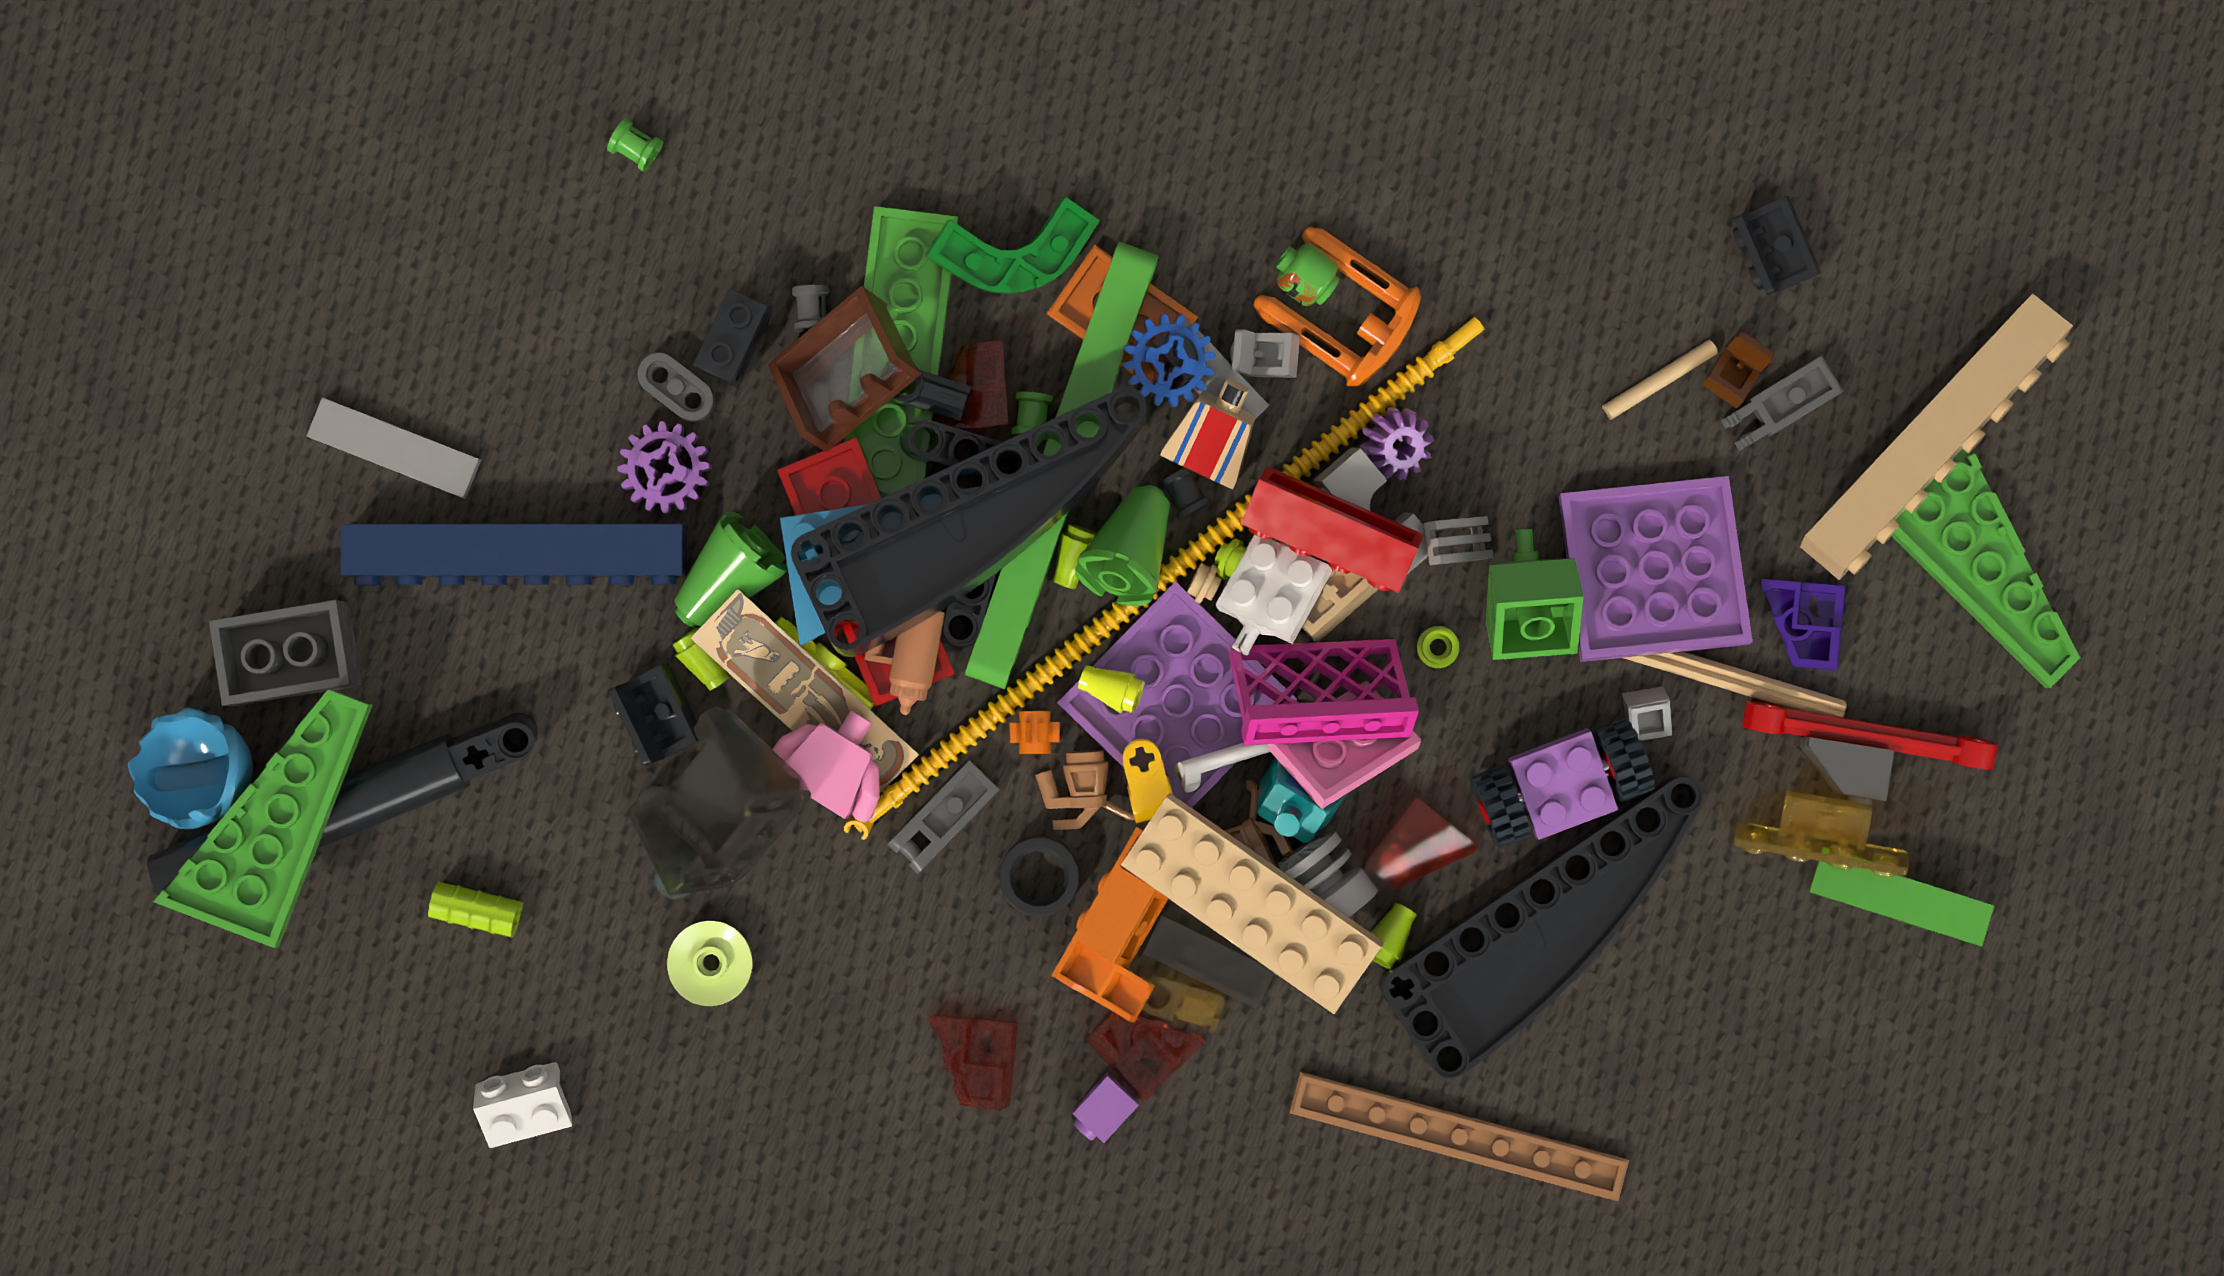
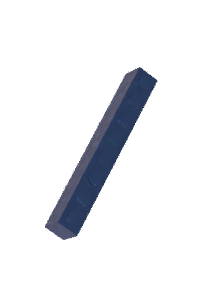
(513, 551)

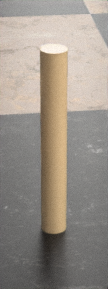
(1660, 379)

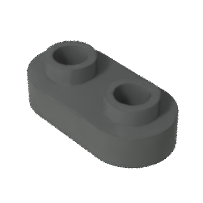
(676, 388)

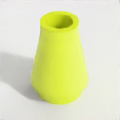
(1114, 688)

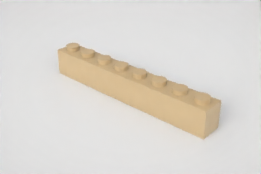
(1936, 436)

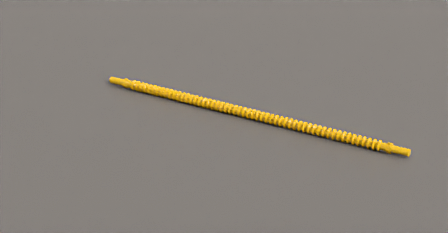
(1441, 353)

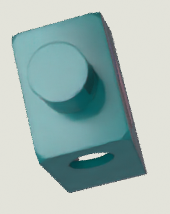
(1290, 807)

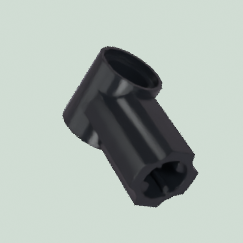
(937, 396)

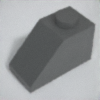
(1851, 769)

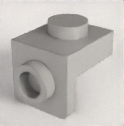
(1265, 354)

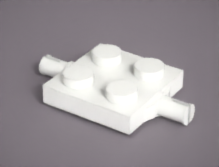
(1272, 591)

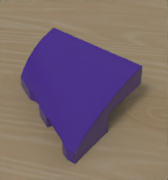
(1808, 638)

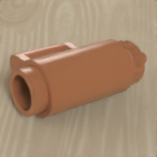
(912, 661)

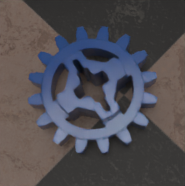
(1174, 340)

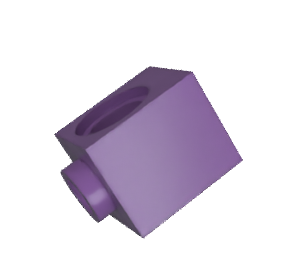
(1104, 1109)

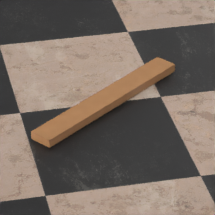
(1459, 1136)

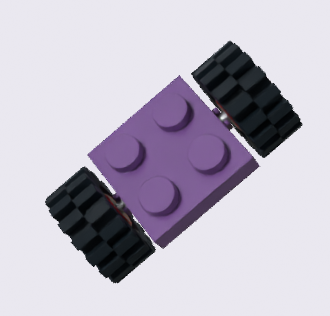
(1563, 783)

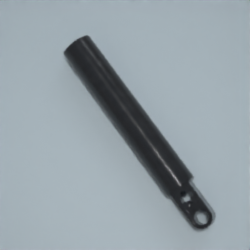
(392, 786)

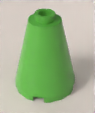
(1128, 549)
(728, 562)

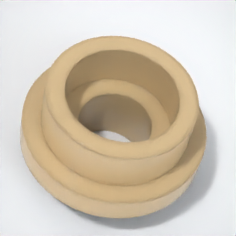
(1204, 583)

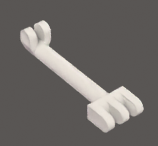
(1191, 769)

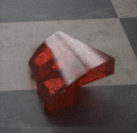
(983, 369)
(1417, 846)
(1125, 1042)
(979, 1076)

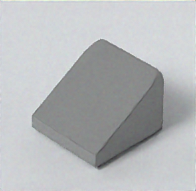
(1649, 712)

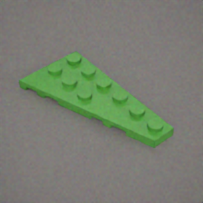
(1979, 560)
(265, 843)

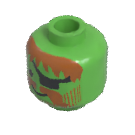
(1307, 274)

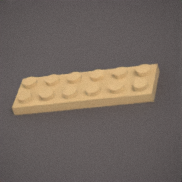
(1252, 903)

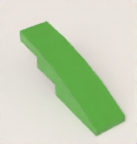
(1906, 901)

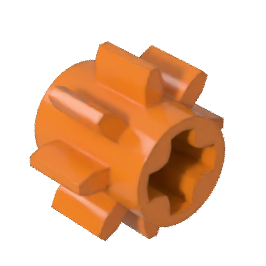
(1034, 732)

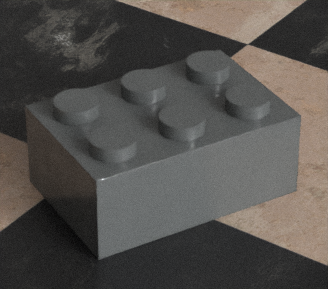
(285, 653)

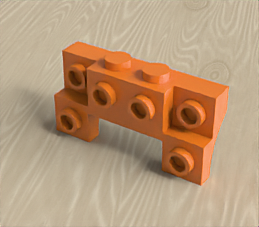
(1110, 938)

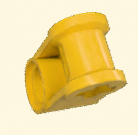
(1148, 786)

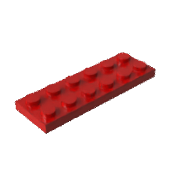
(843, 481)

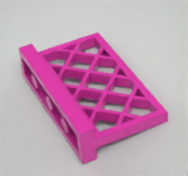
(1326, 717)

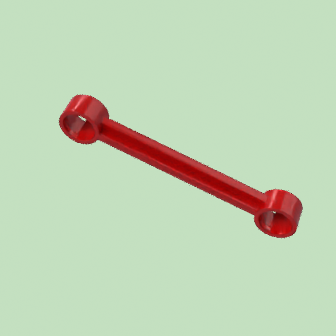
(1958, 749)

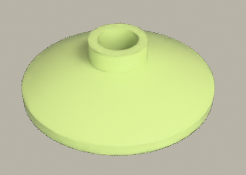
(687, 965)

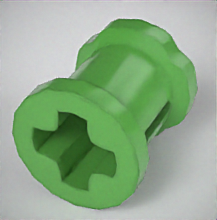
(634, 144)
(1031, 411)

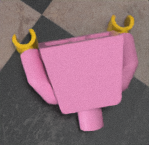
(836, 768)

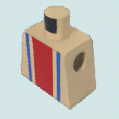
(1214, 435)

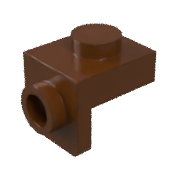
(1738, 369)

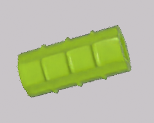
(475, 909)

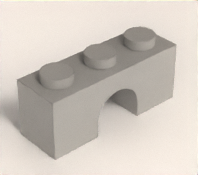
(1356, 480)

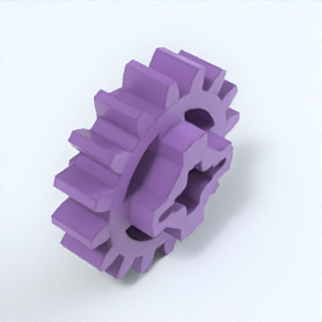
(670, 448)

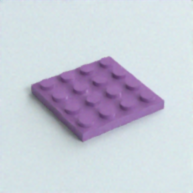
(1656, 568)
(1187, 692)

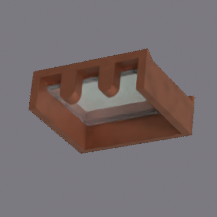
(843, 369)

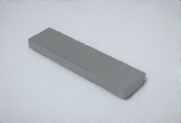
(393, 448)

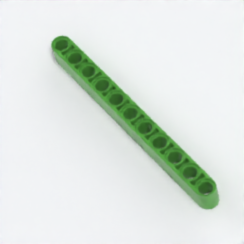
(1090, 379)

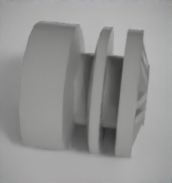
(1321, 874)

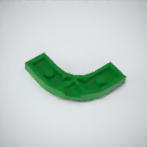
(1020, 268)

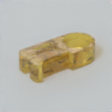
(1188, 1004)

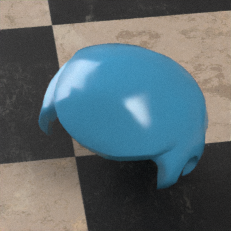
(171, 771)

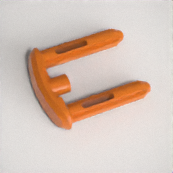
(1384, 337)

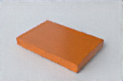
(1080, 295)

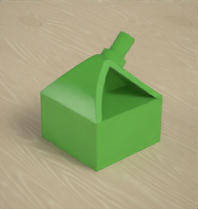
(1533, 604)

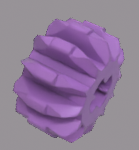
(1411, 449)

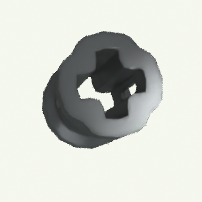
(810, 305)

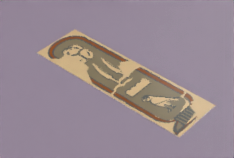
(791, 680)

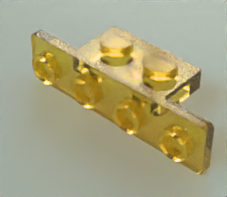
(1825, 832)

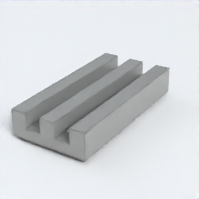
(1476, 538)

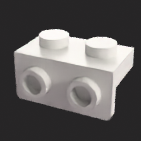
(521, 1105)

